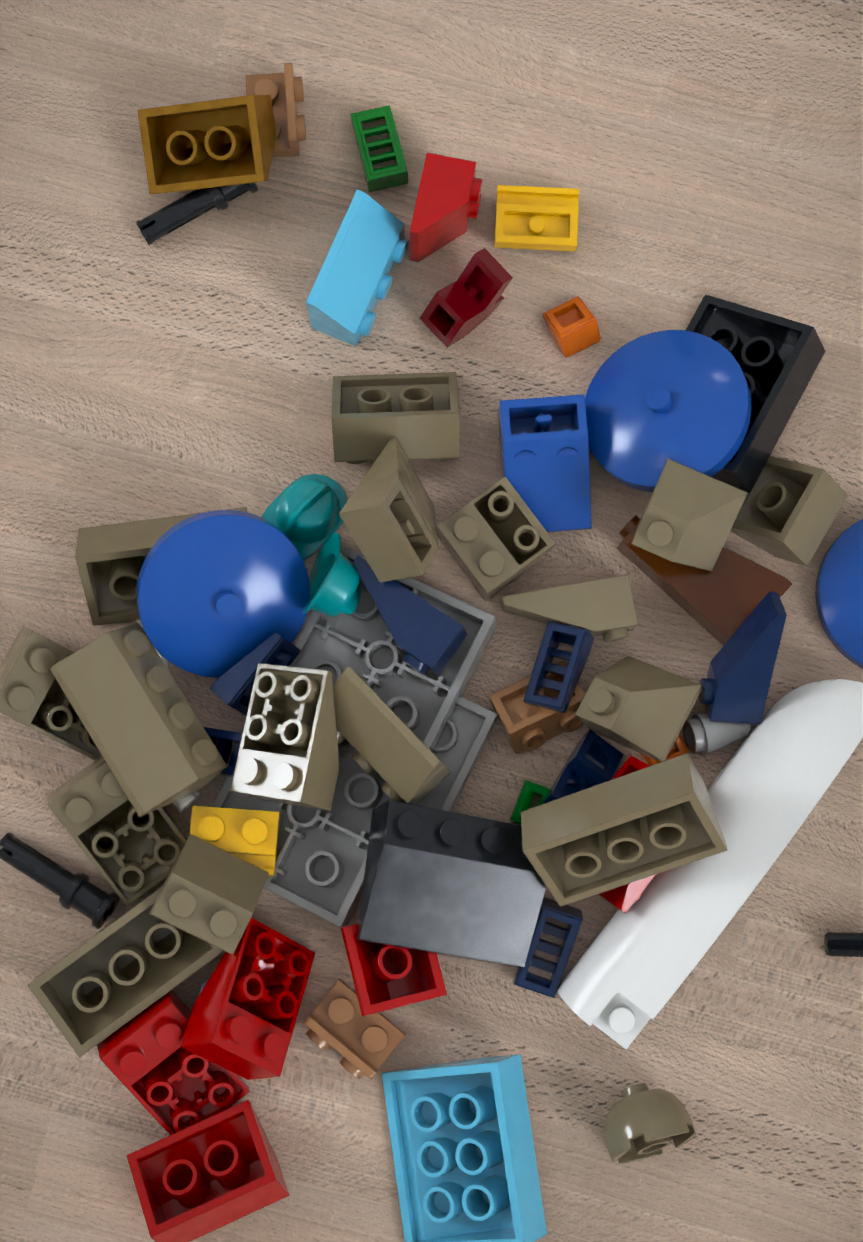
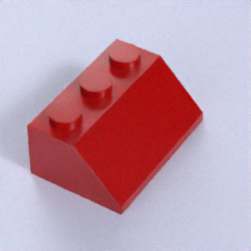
(207, 1175)

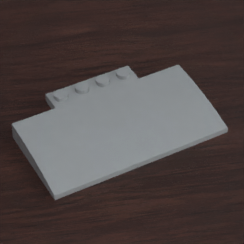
(326, 851)

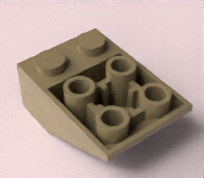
(392, 517)
(34, 696)
(289, 738)
(125, 848)

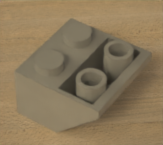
(495, 538)

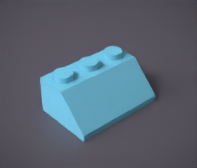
(356, 271)

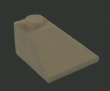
(688, 516)
(639, 706)

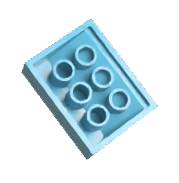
(464, 1152)

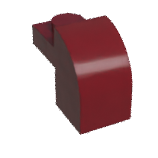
(467, 301)

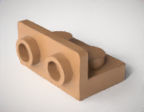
(284, 92)
(532, 725)
(360, 1039)

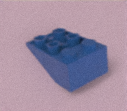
(548, 458)

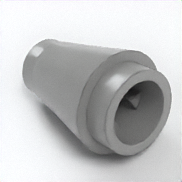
(707, 736)

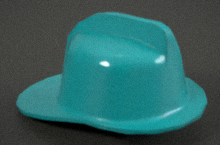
(308, 512)
(333, 581)

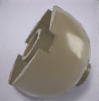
(645, 1124)

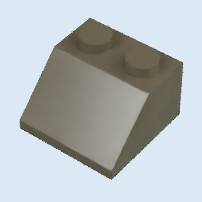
(789, 510)
(210, 894)

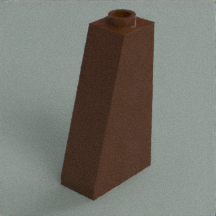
(714, 598)

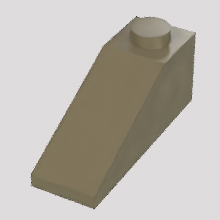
(596, 605)

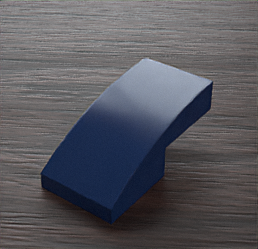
(589, 765)

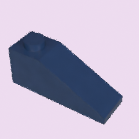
(417, 627)
(744, 666)

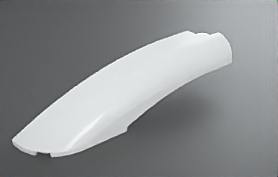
(760, 807)

